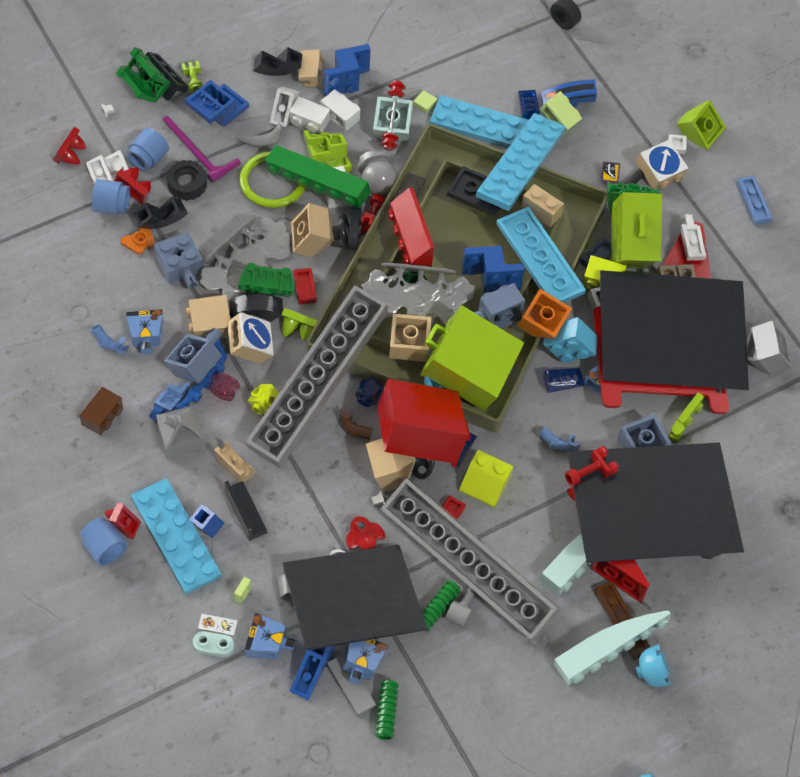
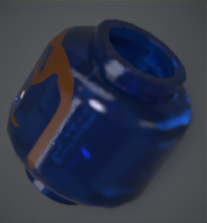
(368, 392)

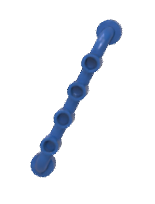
(194, 393)

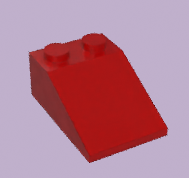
(625, 576)

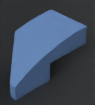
(171, 397)

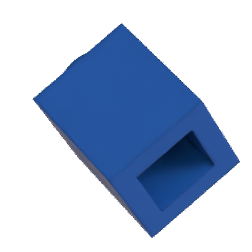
(206, 521)

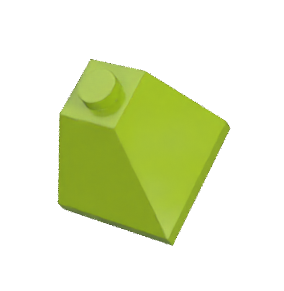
(702, 125)

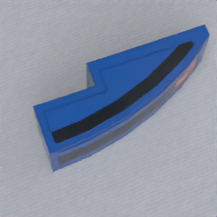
(575, 92)

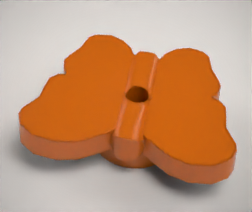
(138, 241)

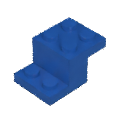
(348, 67)
(217, 103)
(490, 264)

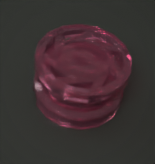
(224, 386)

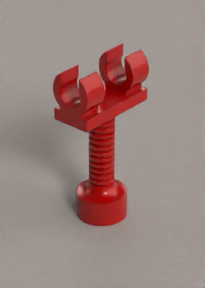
(368, 218)
(573, 476)

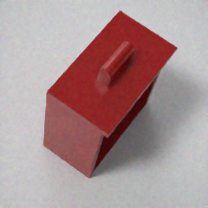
(422, 421)

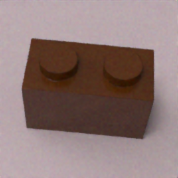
(101, 411)

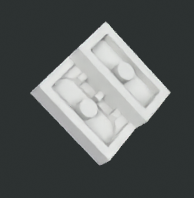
(107, 167)

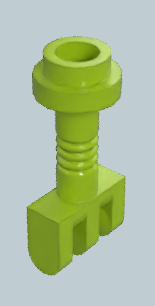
(195, 84)

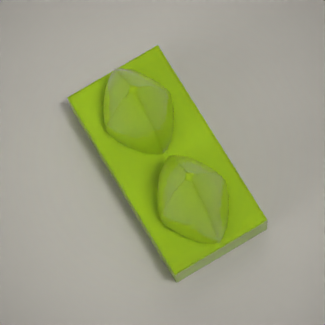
(293, 319)

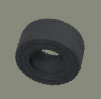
(565, 13)

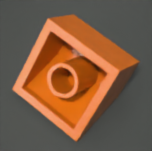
(544, 316)

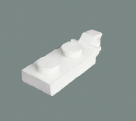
(692, 239)

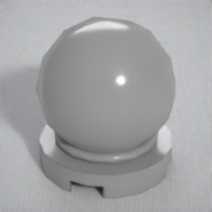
(378, 171)

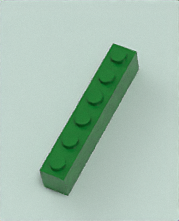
(317, 176)

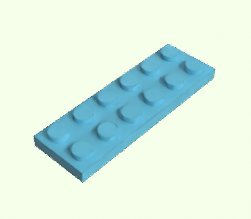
(477, 121)
(540, 255)
(176, 536)

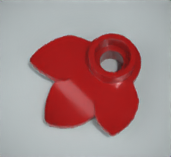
(365, 537)

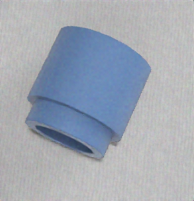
(147, 149)
(110, 197)
(103, 541)

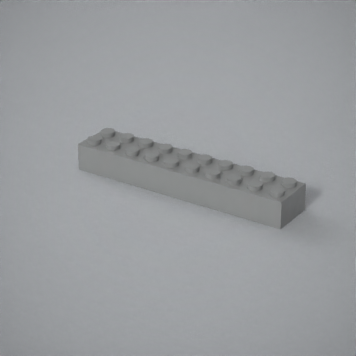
(317, 376)
(471, 559)

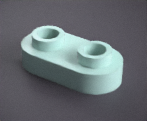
(212, 645)

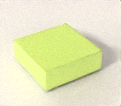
(425, 101)
(242, 590)

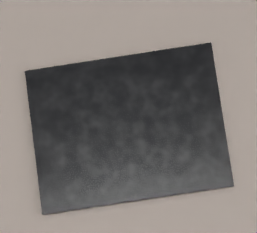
(673, 330)
(656, 504)

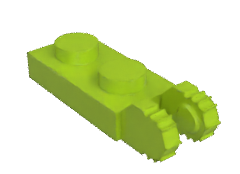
(686, 418)

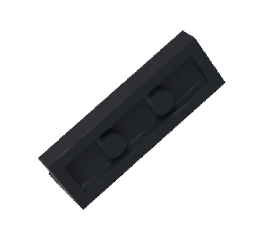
(176, 84)
(245, 510)

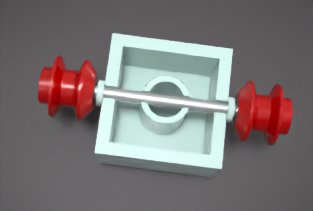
(393, 117)

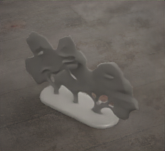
(274, 245)
(423, 296)

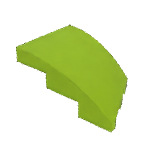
(328, 149)

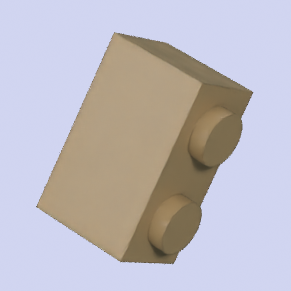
(543, 205)

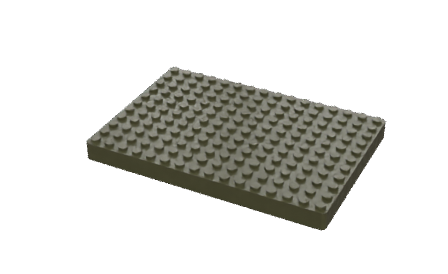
(452, 228)

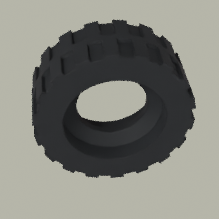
(187, 192)

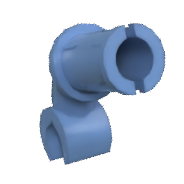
(107, 342)
(556, 442)

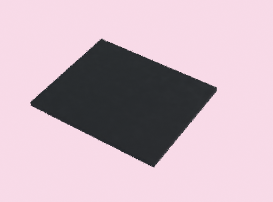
(353, 597)

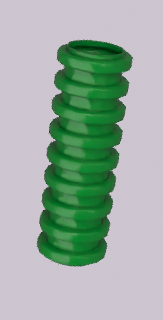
(440, 603)
(387, 709)

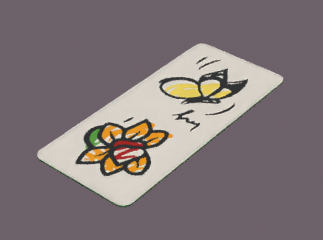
(217, 624)

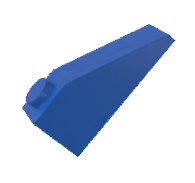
(311, 671)

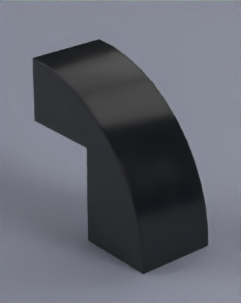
(284, 64)
(153, 217)
(261, 305)

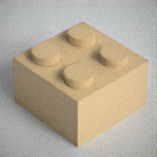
(409, 337)

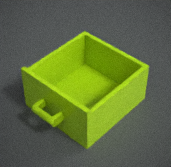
(636, 230)
(471, 357)

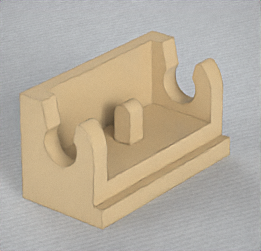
(311, 68)
(233, 463)

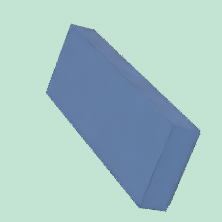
(754, 200)

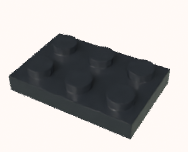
(465, 188)

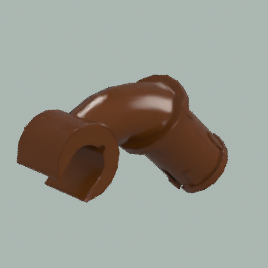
(352, 428)

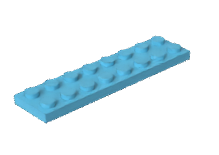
(520, 162)

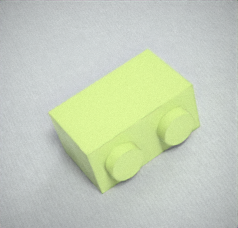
(561, 111)

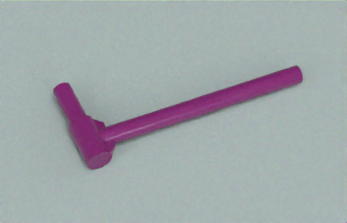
(214, 173)

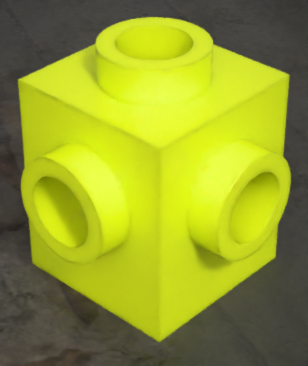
(262, 398)

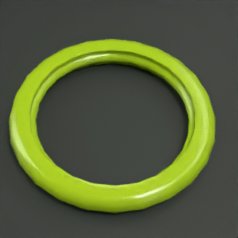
(268, 203)

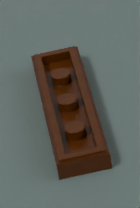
(618, 612)

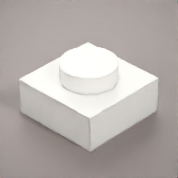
(679, 143)

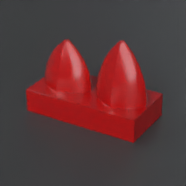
(65, 153)
(138, 190)
(123, 520)

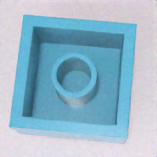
(573, 341)

